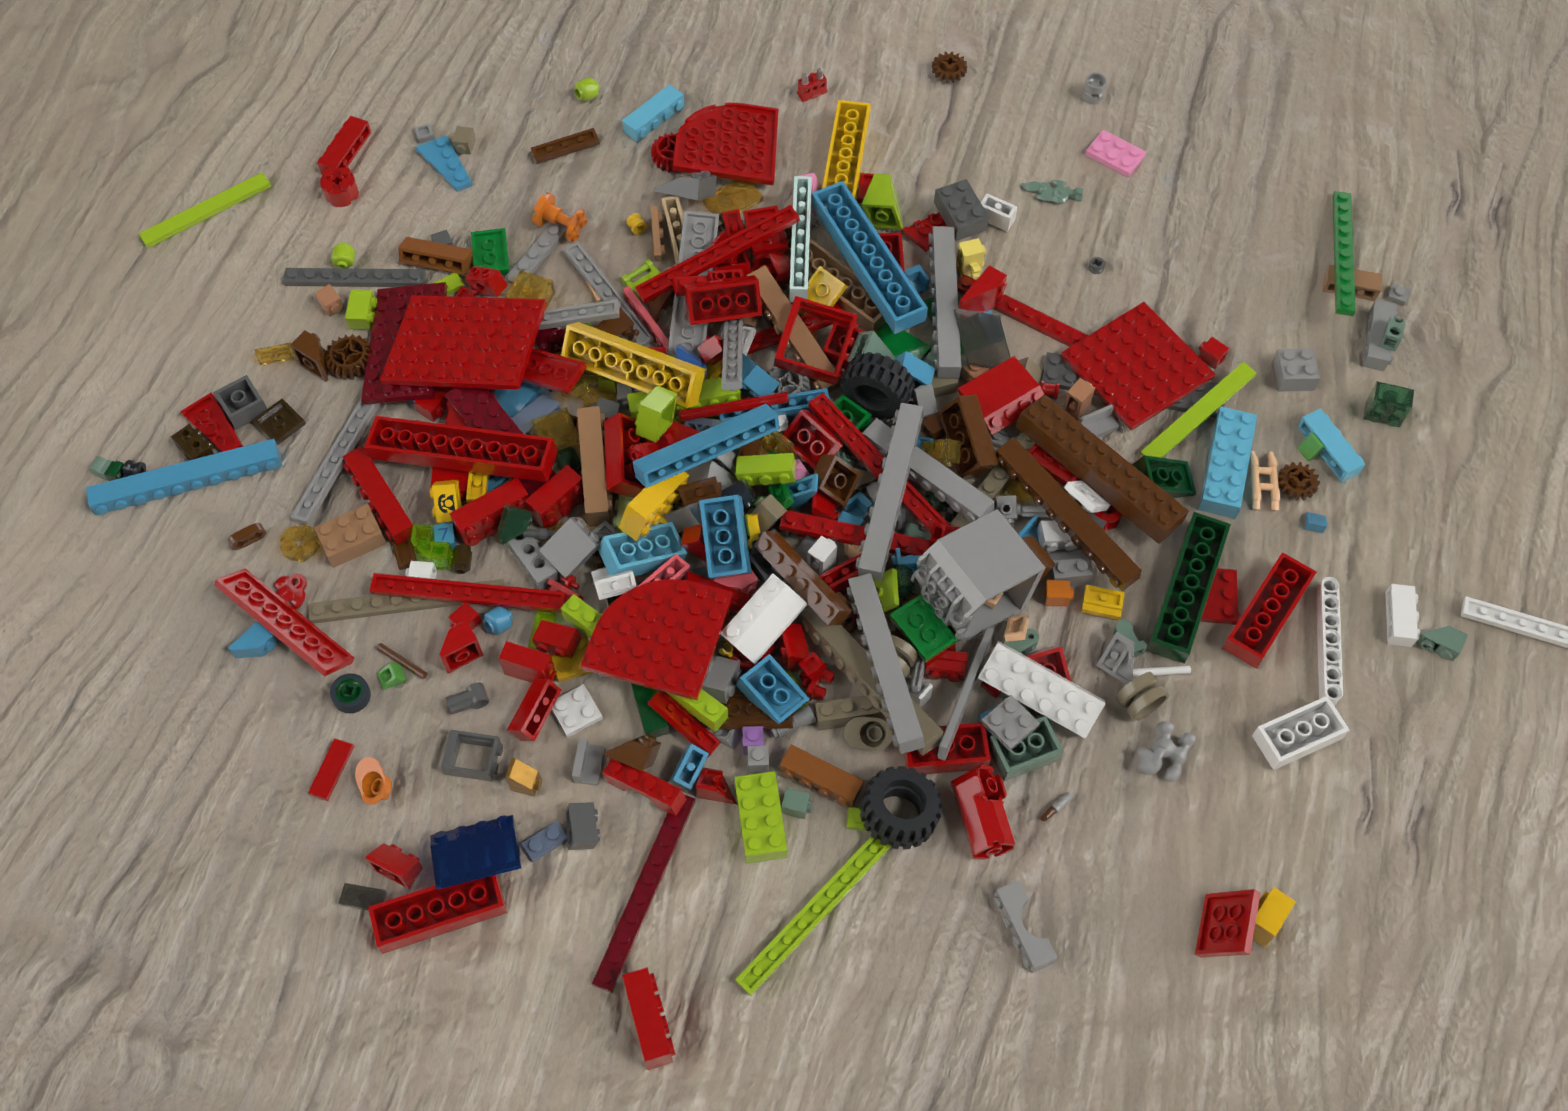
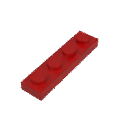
(684, 722)

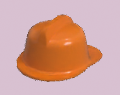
(372, 781)

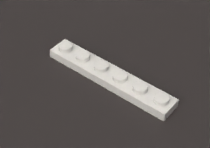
(1515, 621)

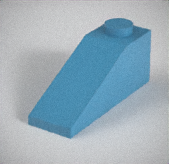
(803, 490)

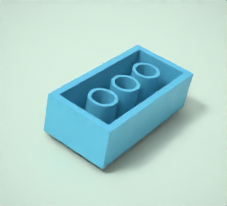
(646, 555)

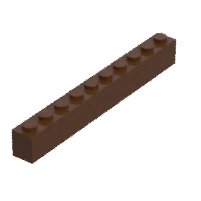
(1068, 514)

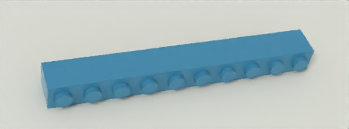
(183, 477)

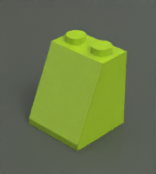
(882, 203)

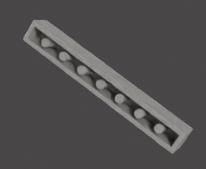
(936, 477)

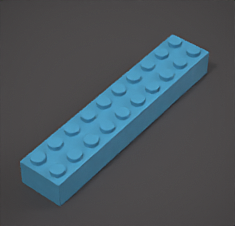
(869, 257)

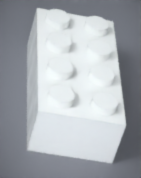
(1300, 732)

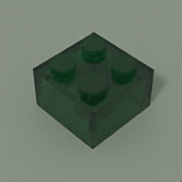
(1388, 404)

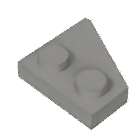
(1118, 658)

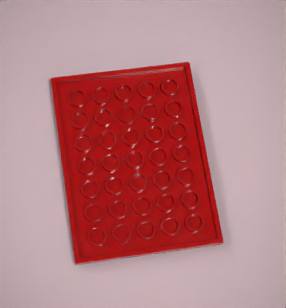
(464, 342)

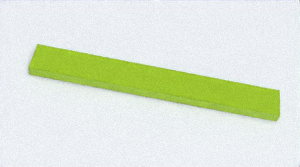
(204, 210)
(1200, 411)

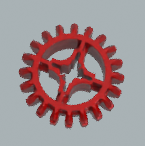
(663, 152)

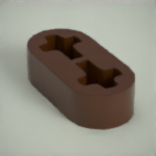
(247, 536)

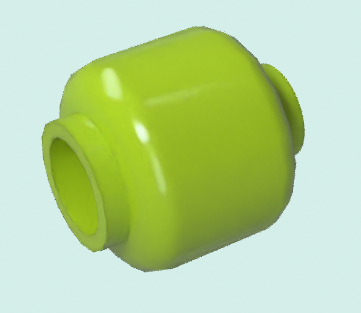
(586, 89)
(343, 255)

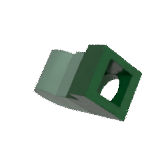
(106, 469)

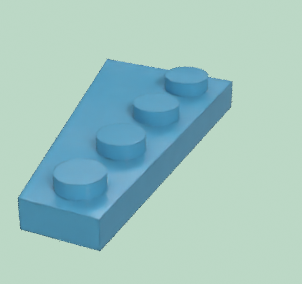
(446, 162)

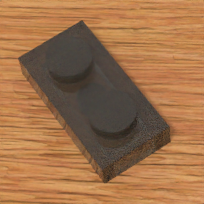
(361, 896)

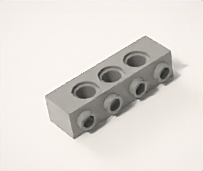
(529, 562)

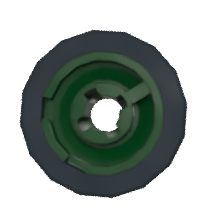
(360, 693)

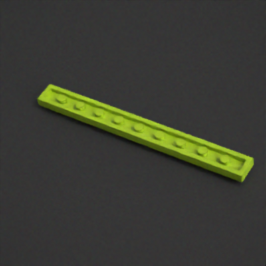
(811, 915)

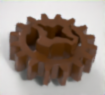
(949, 67)
(1296, 480)

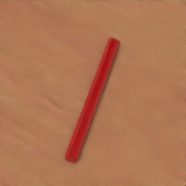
(733, 406)

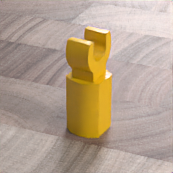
(752, 527)

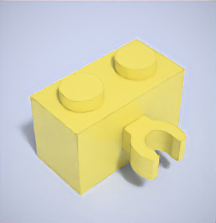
(970, 258)

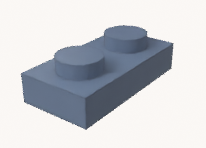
(545, 841)

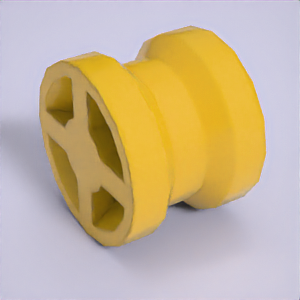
(636, 223)

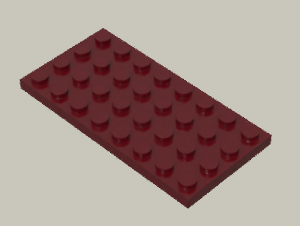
(385, 326)

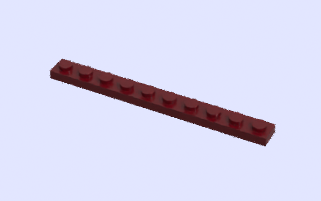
(641, 898)

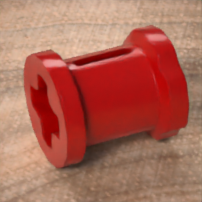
(1050, 389)

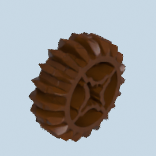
(346, 352)

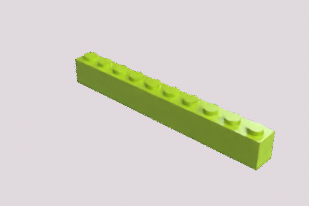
(706, 709)

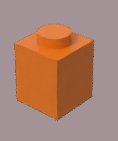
(1058, 593)

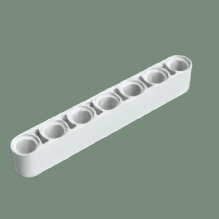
(1332, 633)

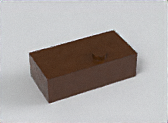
(966, 423)

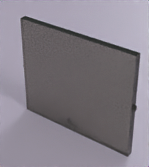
(982, 338)

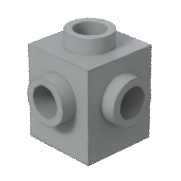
(1005, 502)

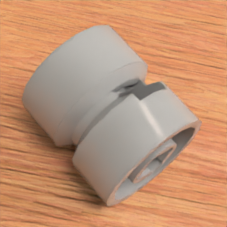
(1094, 88)

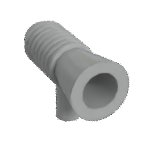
(801, 717)

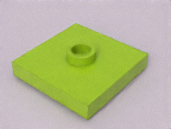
(888, 590)

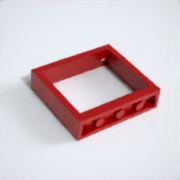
(826, 312)

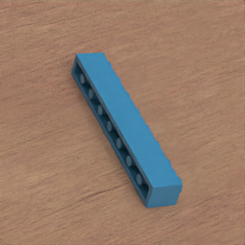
(706, 445)

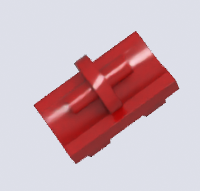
(569, 583)
(814, 690)

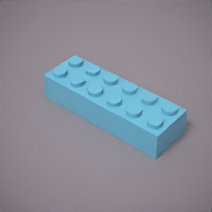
(1227, 462)

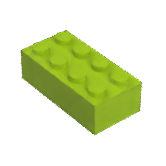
(760, 817)

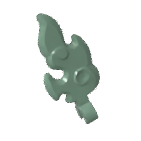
(1058, 195)

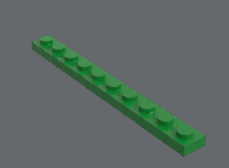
(1343, 254)

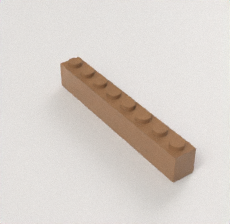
(801, 342)

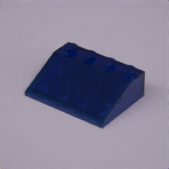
(475, 851)

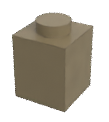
(463, 140)

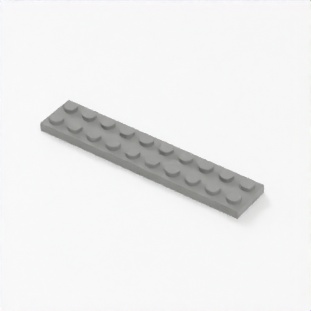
(697, 235)

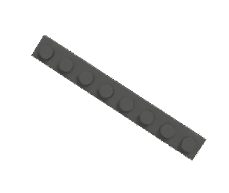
(353, 277)

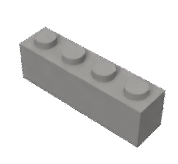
(1375, 356)

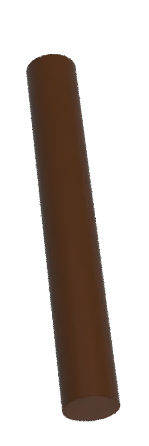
(402, 661)

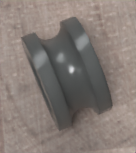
(1094, 268)

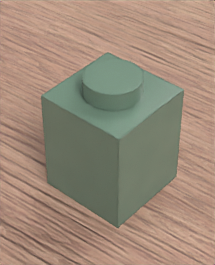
(796, 803)

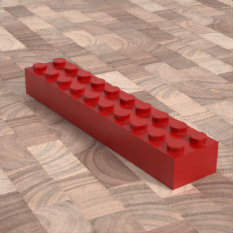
(461, 448)

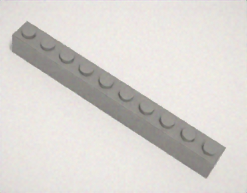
(945, 301)
(891, 491)
(886, 664)

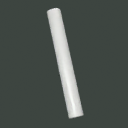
(1163, 670)

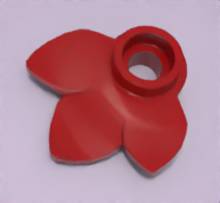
(292, 593)

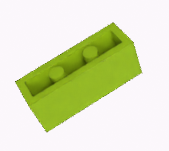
(767, 469)

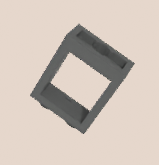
(451, 752)

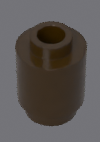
(461, 559)

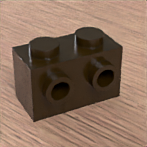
(191, 443)

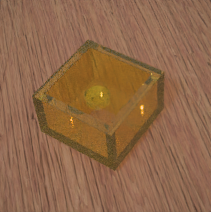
(531, 287)

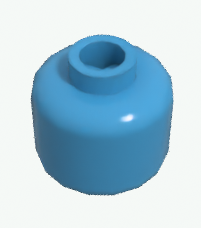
(497, 620)

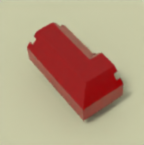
(982, 812)

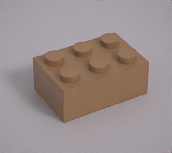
(350, 535)

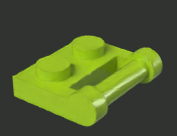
(648, 265)

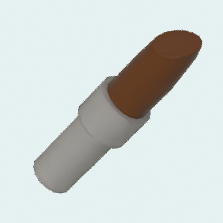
(1056, 806)

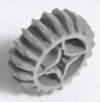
(786, 382)

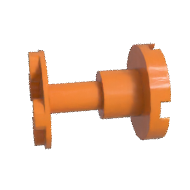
(547, 211)

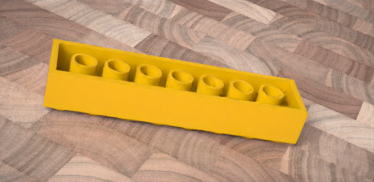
(847, 145)
(633, 363)

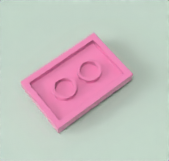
(1115, 153)

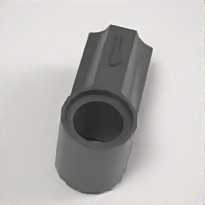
(473, 697)

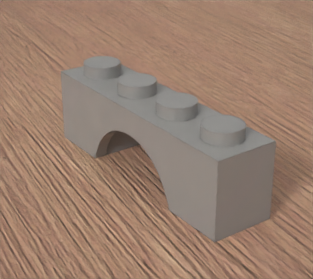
(1036, 951)

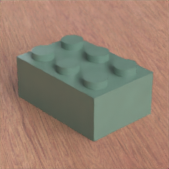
(1033, 752)

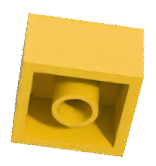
(1271, 914)

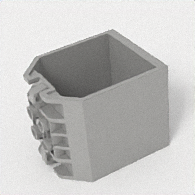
(974, 567)

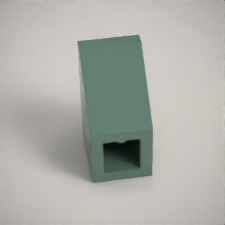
(1443, 641)

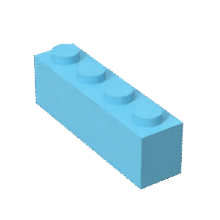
(653, 113)
(1336, 450)

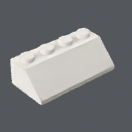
(763, 618)

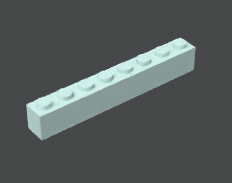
(800, 238)

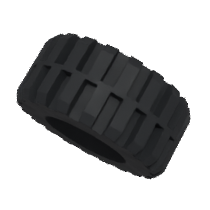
(877, 384)
(908, 785)

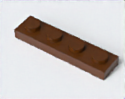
(565, 145)

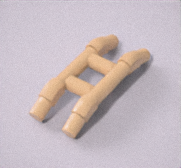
(1257, 486)

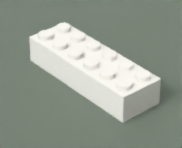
(1042, 689)

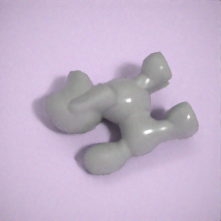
(1163, 747)

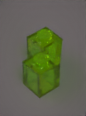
(430, 551)

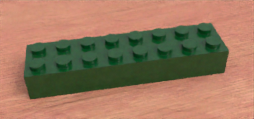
(1189, 587)

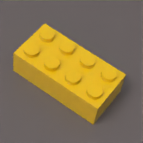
(651, 505)

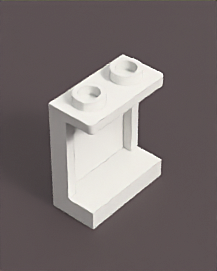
(612, 585)

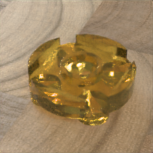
(304, 551)

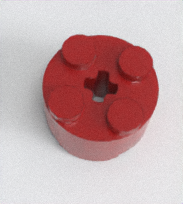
(339, 186)
(776, 264)

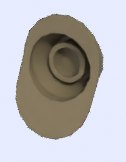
(868, 733)

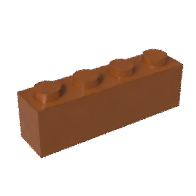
(435, 255)
(821, 776)

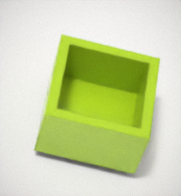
(655, 413)

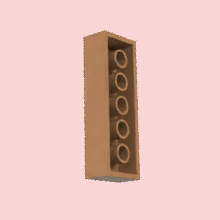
(593, 462)

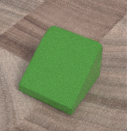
(1310, 447)
(391, 675)

